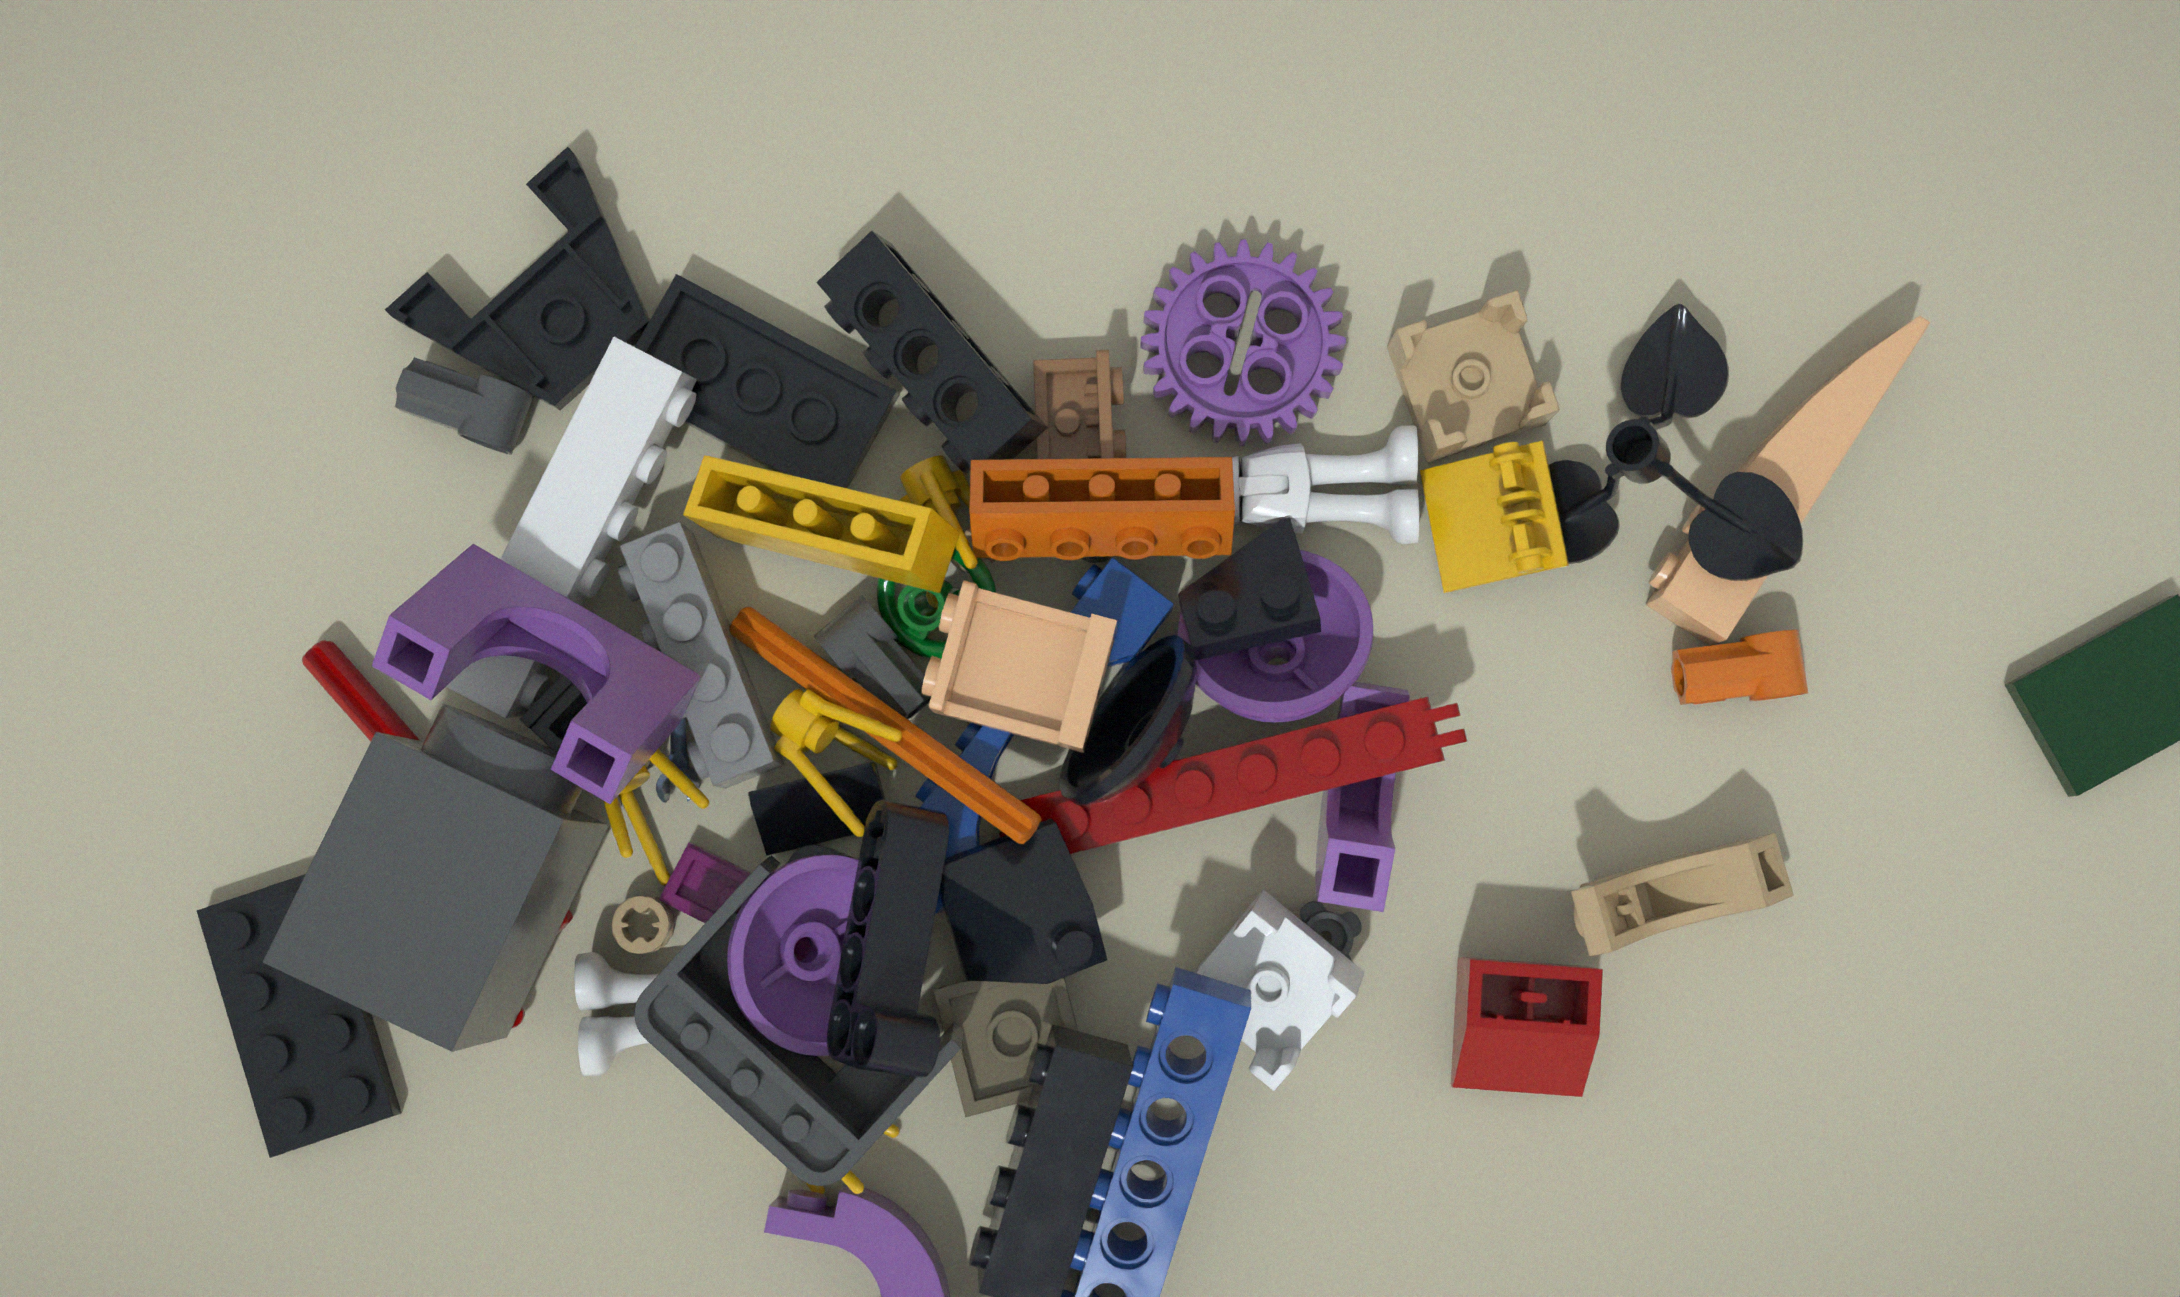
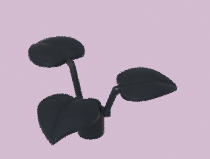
(1684, 372)

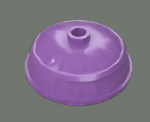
(1317, 666)
(774, 990)

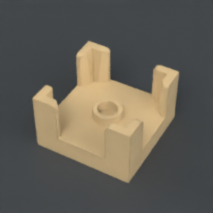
(1470, 379)

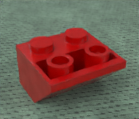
(1525, 1026)

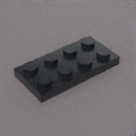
(766, 387)
(304, 1052)

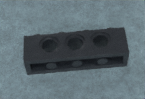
(858, 290)

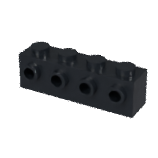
(1053, 1164)

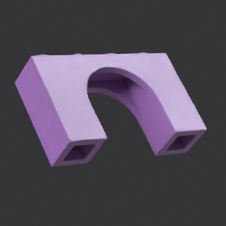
(492, 609)

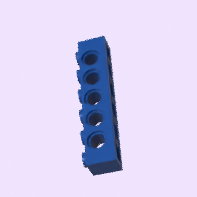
(1217, 1018)

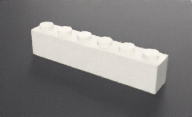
(586, 503)

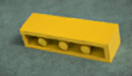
(822, 523)

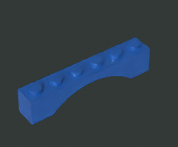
(1106, 593)

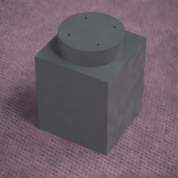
(441, 881)

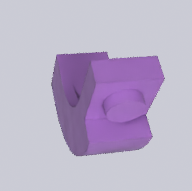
(1355, 822)
(871, 1230)

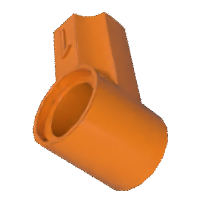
(1756, 668)

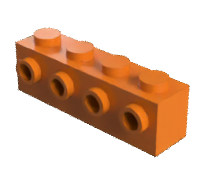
(1102, 507)

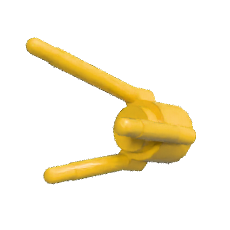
(937, 487)
(810, 723)
(637, 818)

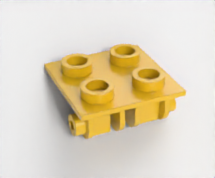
(1494, 516)

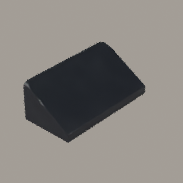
(797, 816)

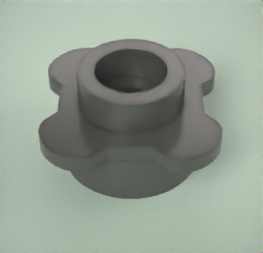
(1341, 927)

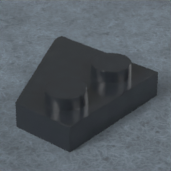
(1251, 597)

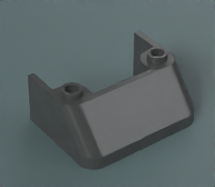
(785, 1099)

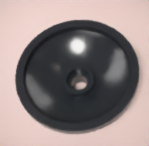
(1134, 724)

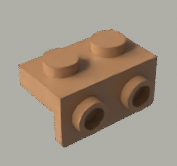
(1076, 406)

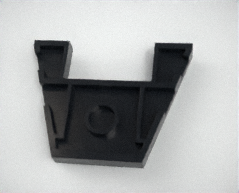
(555, 316)

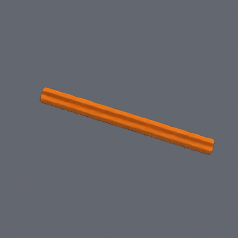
(915, 747)

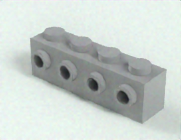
(692, 628)

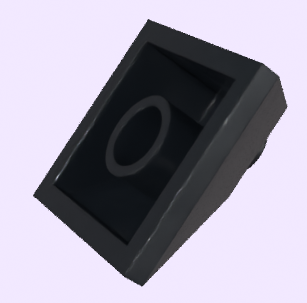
(1020, 910)

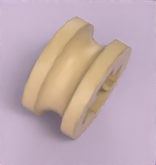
(642, 944)

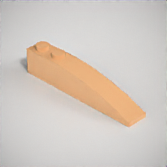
(1798, 459)

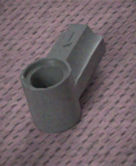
(479, 408)
(868, 651)

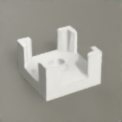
(1292, 982)

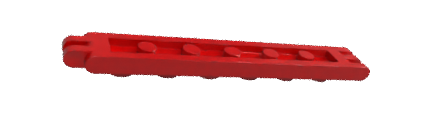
(1258, 774)

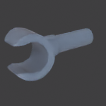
(680, 759)

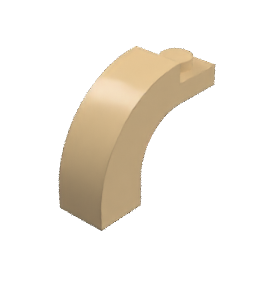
(1680, 892)

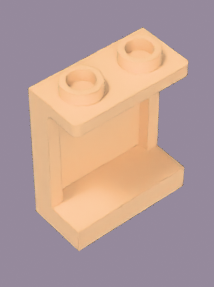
(1019, 666)

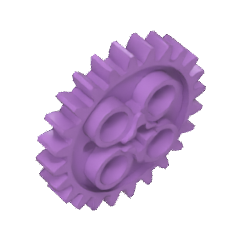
(1295, 357)

